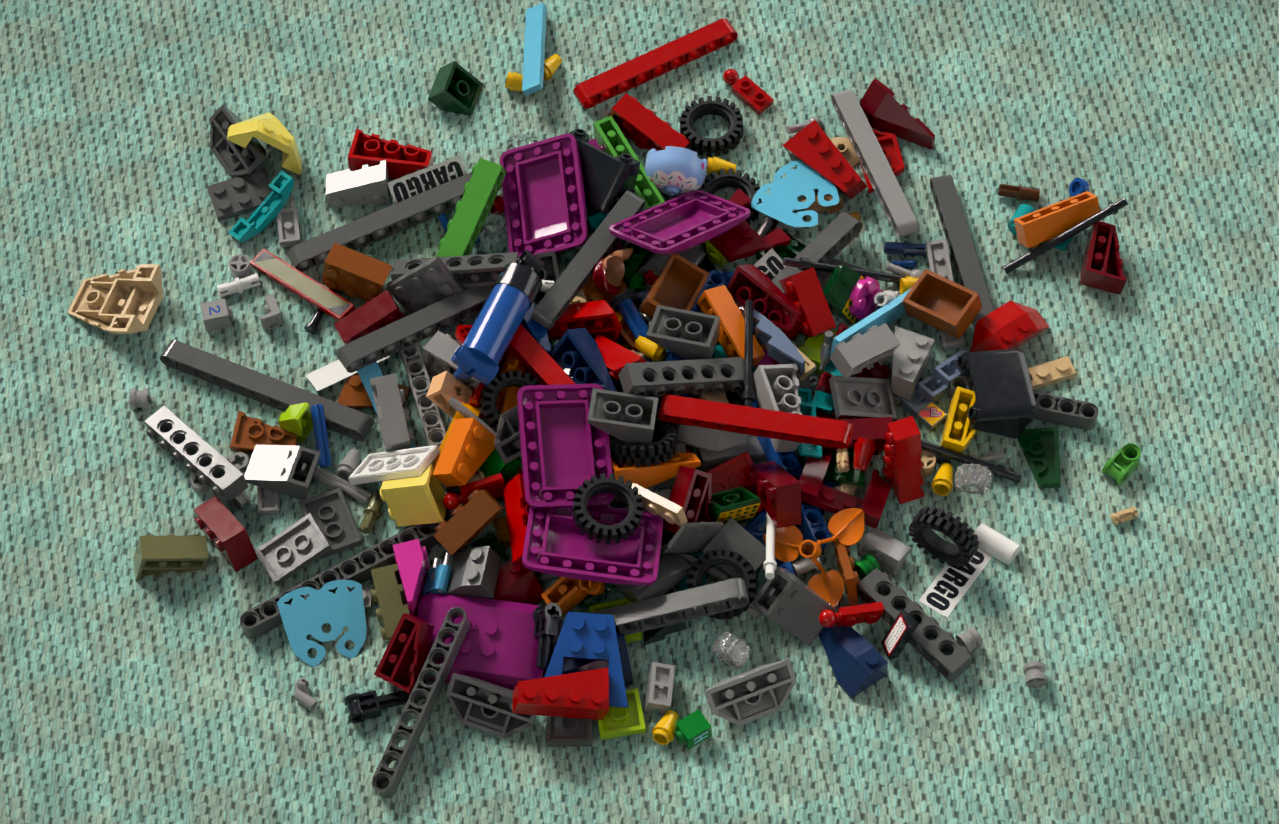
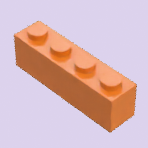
(1055, 219)
(720, 303)

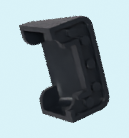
(603, 175)
(1001, 391)

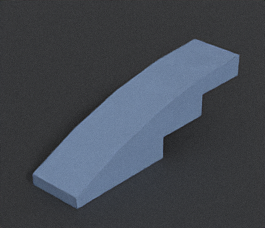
(777, 343)
(934, 386)

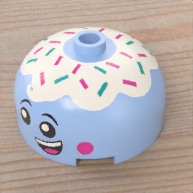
(675, 170)

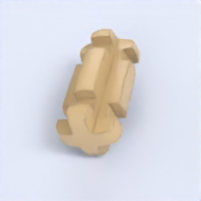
(842, 460)
(1124, 515)

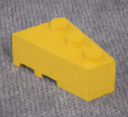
(957, 429)

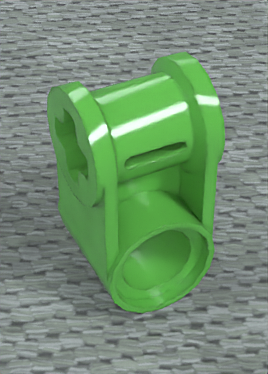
(1122, 467)

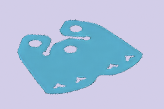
(785, 191)
(324, 607)

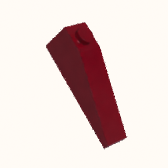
(889, 116)
(767, 298)
(517, 584)

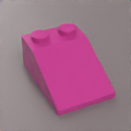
(412, 567)

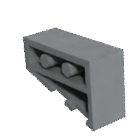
(358, 186)
(864, 350)
(909, 361)
(391, 413)

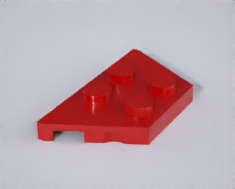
(892, 152)

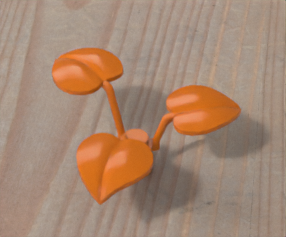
(846, 525)

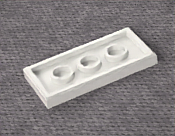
(394, 464)

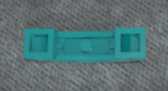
(267, 211)

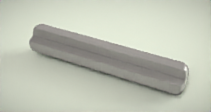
(336, 482)

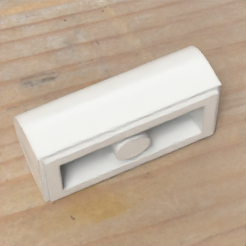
(996, 544)

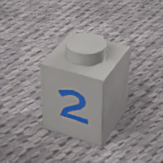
(216, 314)

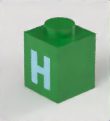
(693, 729)

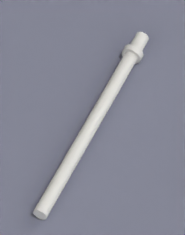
(770, 564)

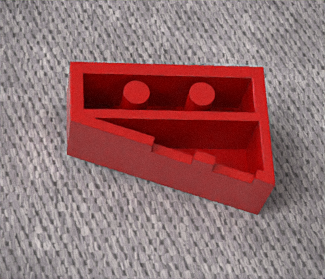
(807, 295)

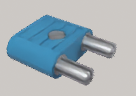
(438, 576)

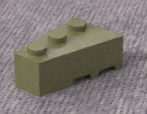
(169, 554)
(390, 597)

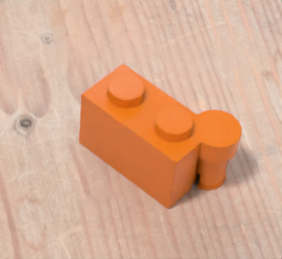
(570, 592)

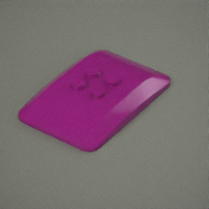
(544, 196)
(681, 223)
(560, 445)
(559, 549)
(499, 640)

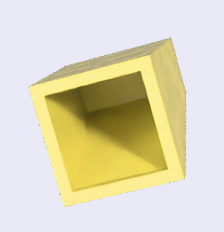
(414, 499)

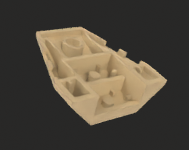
(120, 301)

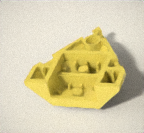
(271, 131)

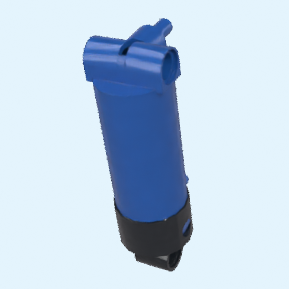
(499, 319)

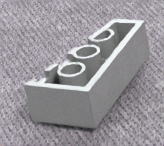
(778, 391)

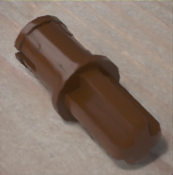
(1019, 192)

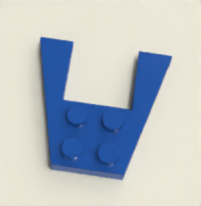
(591, 638)

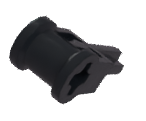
(544, 630)
(370, 705)

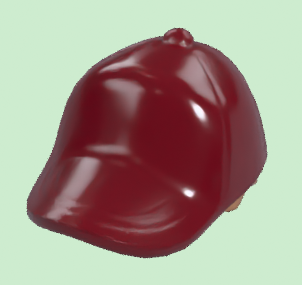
(610, 271)

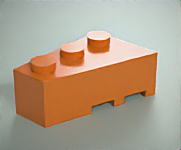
(463, 452)

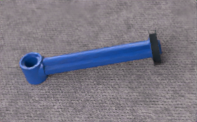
(625, 305)

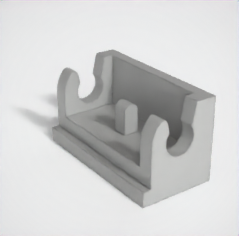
(885, 549)
(659, 688)

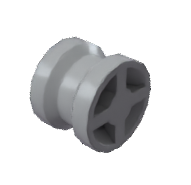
(237, 263)
(140, 399)
(970, 639)
(1035, 674)

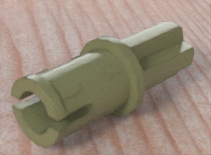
(371, 514)

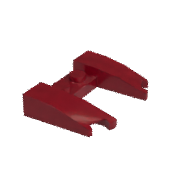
(833, 500)

